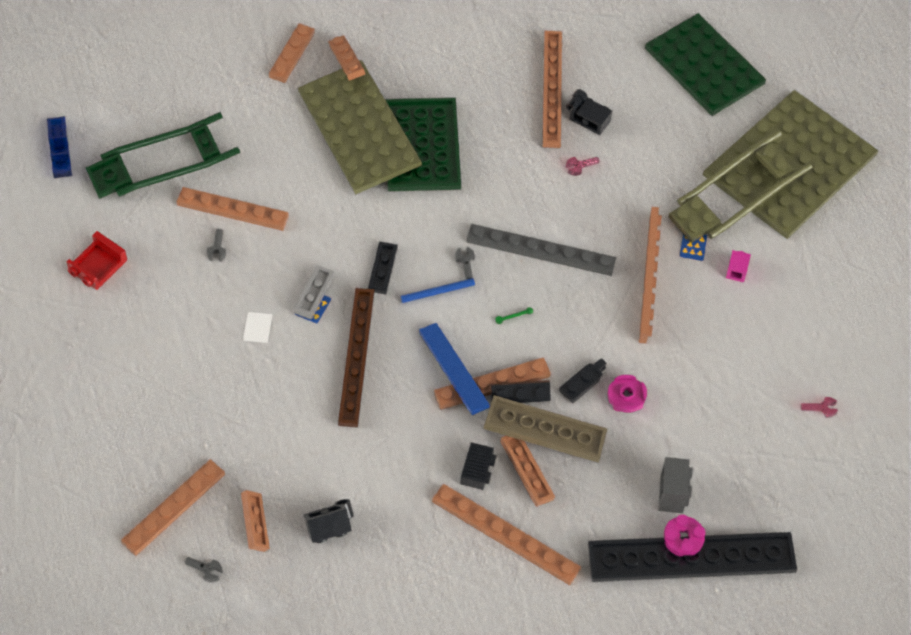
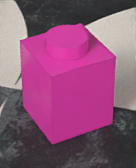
(738, 266)

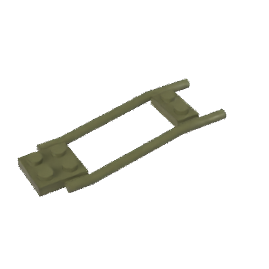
(697, 219)

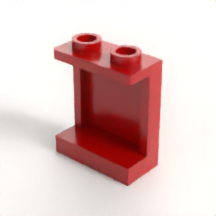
(97, 261)

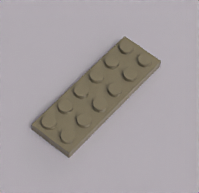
(545, 428)

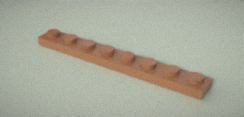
(552, 89)
(650, 281)
(506, 534)

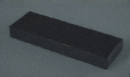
(383, 267)

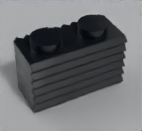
(477, 466)

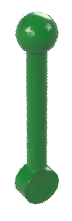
(499, 320)

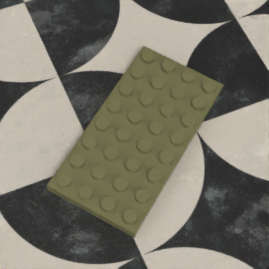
(359, 129)

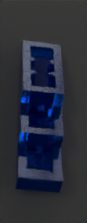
(59, 147)

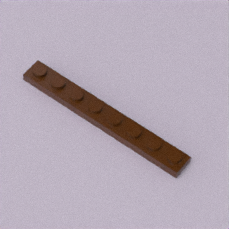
(356, 358)

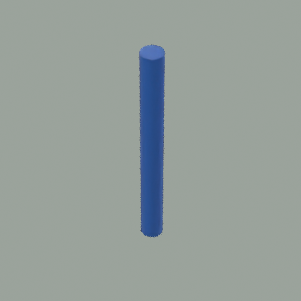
(437, 290)

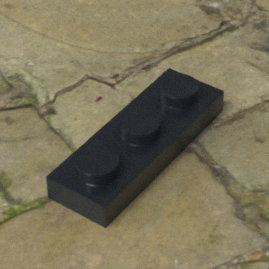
(523, 391)

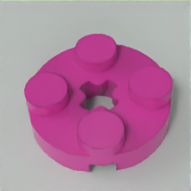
(627, 404)
(682, 524)

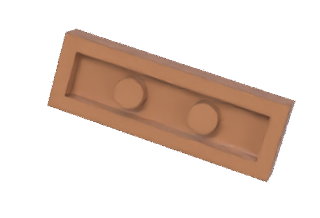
(255, 521)

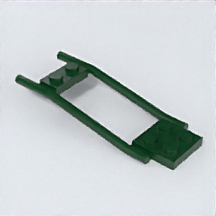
(111, 173)

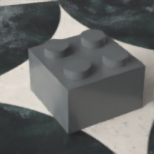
(675, 485)

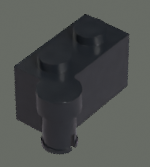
(588, 112)

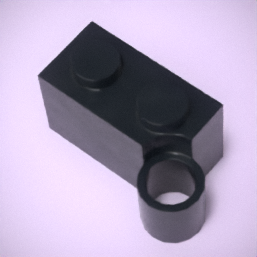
(329, 521)

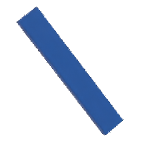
(454, 369)

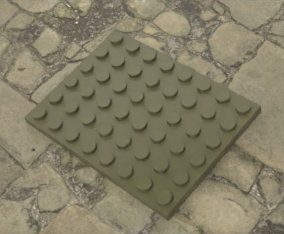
(806, 137)

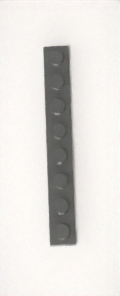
(541, 249)

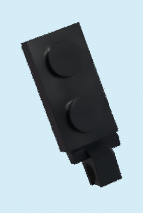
(583, 380)

